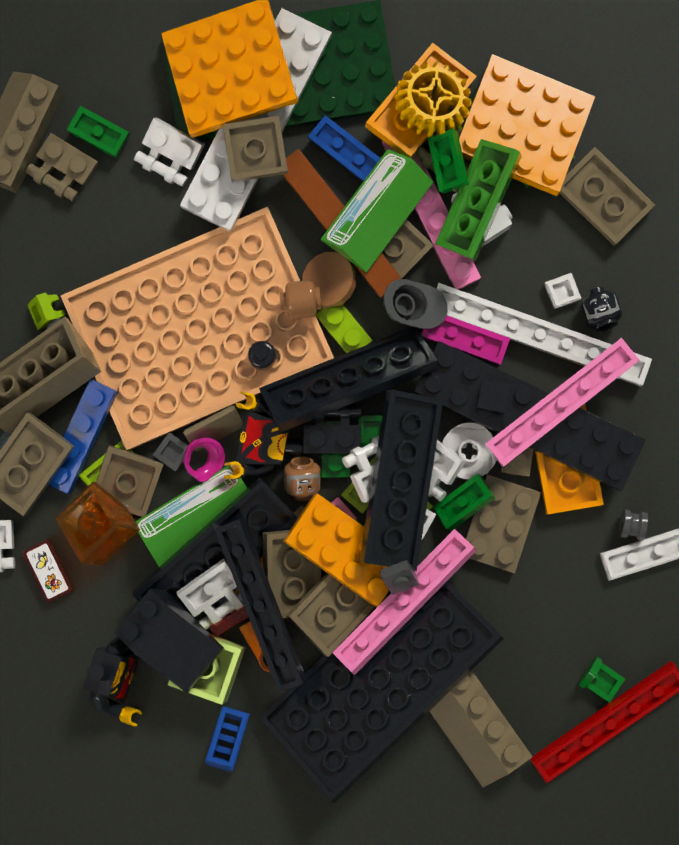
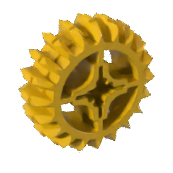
(453, 97)

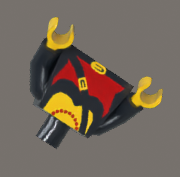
(261, 443)
(110, 680)

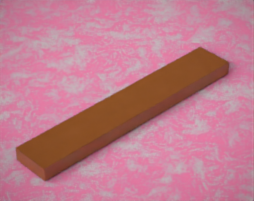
(326, 208)

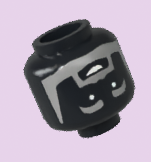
(601, 309)

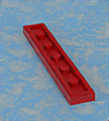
(607, 722)

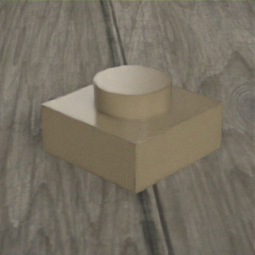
(520, 465)

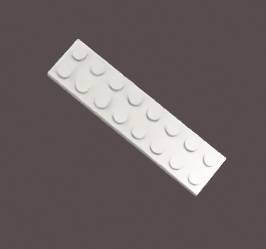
(212, 191)

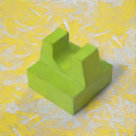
(42, 310)

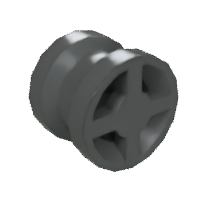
(633, 524)

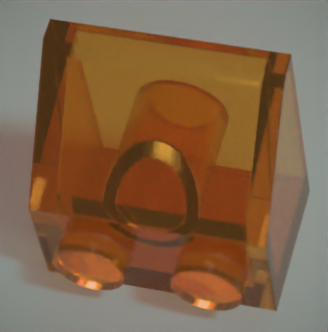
(96, 525)

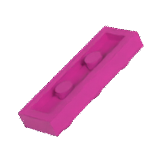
(469, 339)

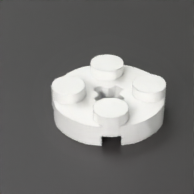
(478, 437)

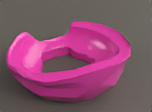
(214, 462)

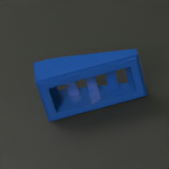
(214, 747)

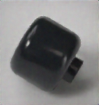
(262, 355)

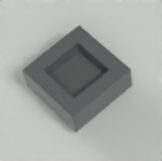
(171, 452)
(399, 577)

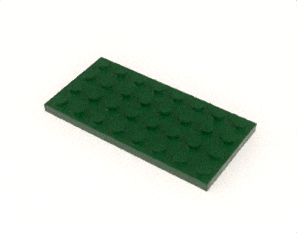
(350, 76)

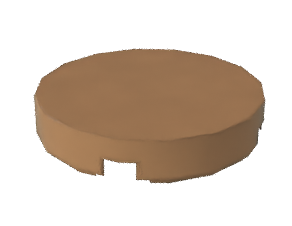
(333, 275)

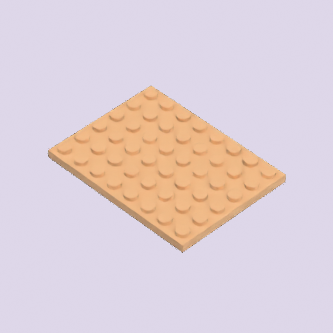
(182, 327)

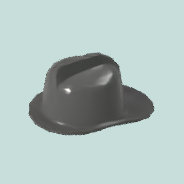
(415, 304)

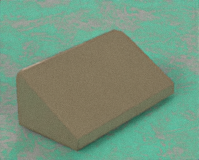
(215, 426)

